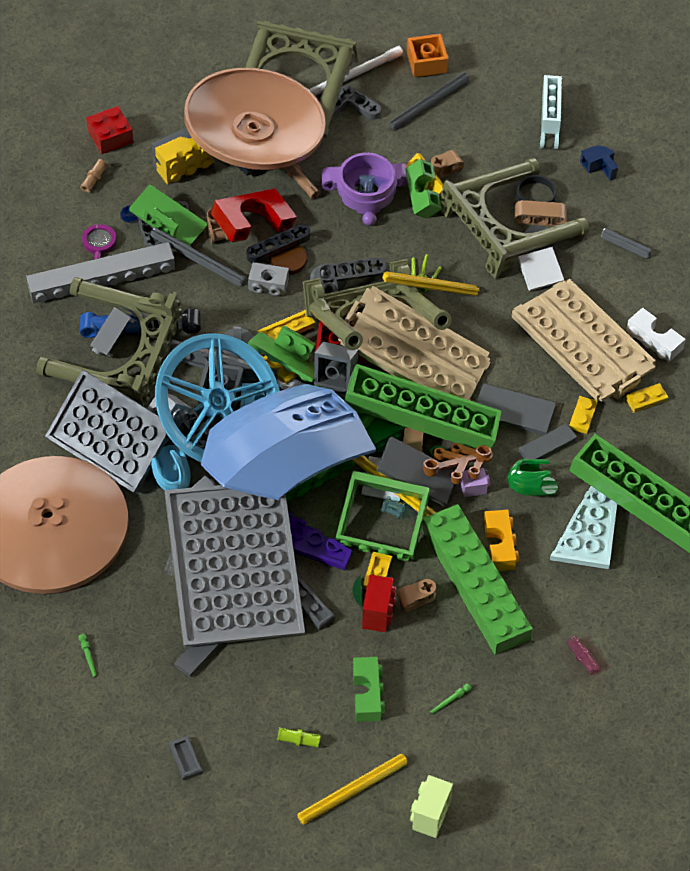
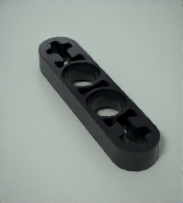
(276, 241)

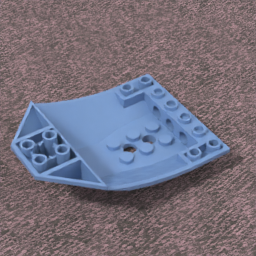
(271, 453)

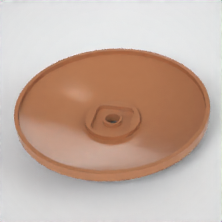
(234, 100)
(73, 543)

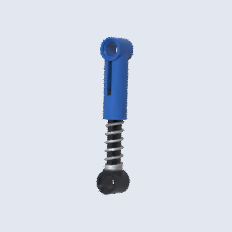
(91, 323)

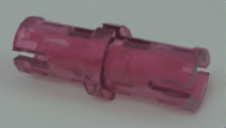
(583, 655)

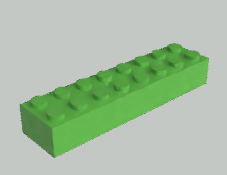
(422, 408)
(635, 489)
(477, 579)

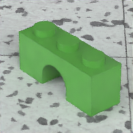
(424, 201)
(367, 673)

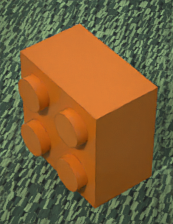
(427, 55)

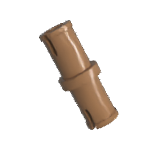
(93, 175)

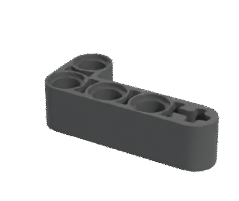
(351, 273)

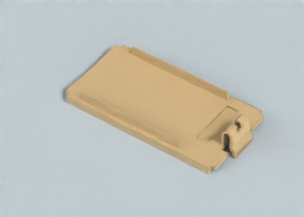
(584, 341)
(414, 349)

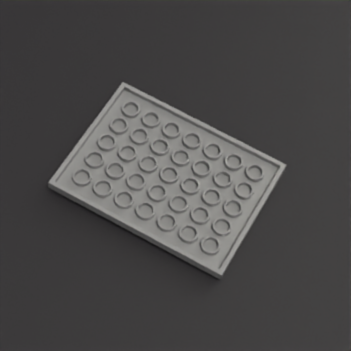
(232, 566)

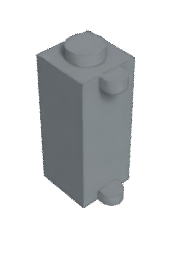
(110, 332)

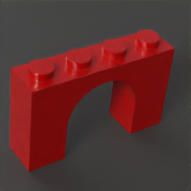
(266, 203)

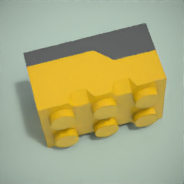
(178, 156)

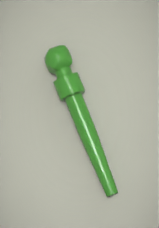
(85, 646)
(458, 693)

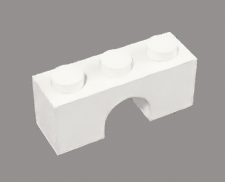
(665, 345)

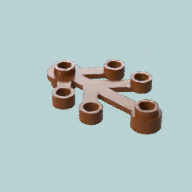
(480, 455)

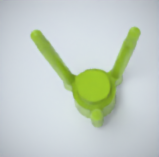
(423, 290)

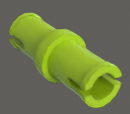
(298, 737)

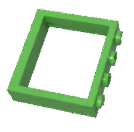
(387, 485)

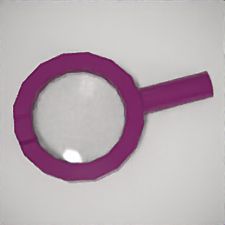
(99, 240)

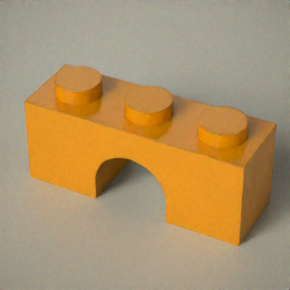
(499, 525)

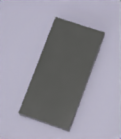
(518, 409)
(406, 465)

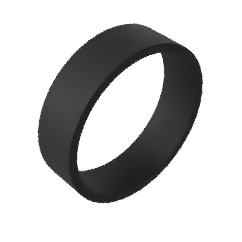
(536, 179)

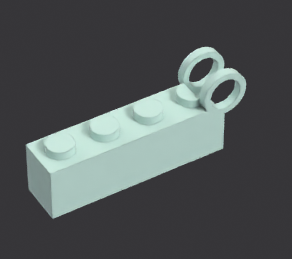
(551, 108)

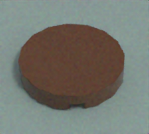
(293, 259)

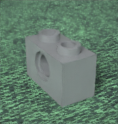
(268, 279)

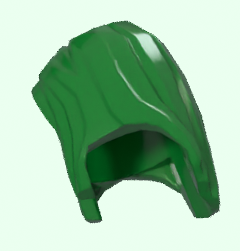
(528, 480)

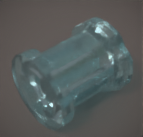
(366, 183)
(393, 507)

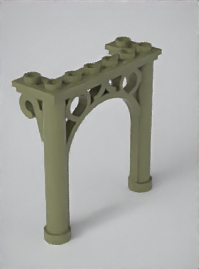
(347, 53)
(485, 227)
(333, 306)
(158, 307)

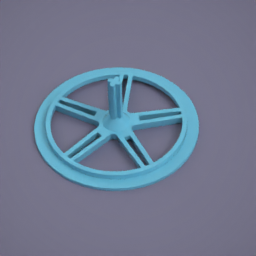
(215, 399)

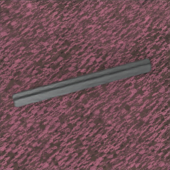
(428, 101)
(198, 257)

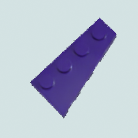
(316, 546)

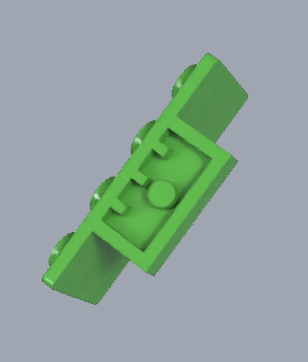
(167, 215)
(288, 350)

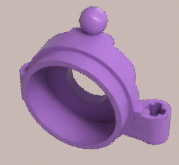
(346, 177)

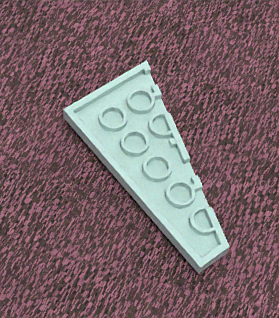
(589, 532)

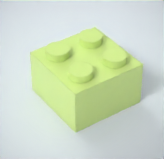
(431, 806)

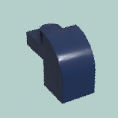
(599, 158)

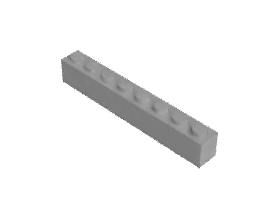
(102, 271)

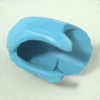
(171, 468)

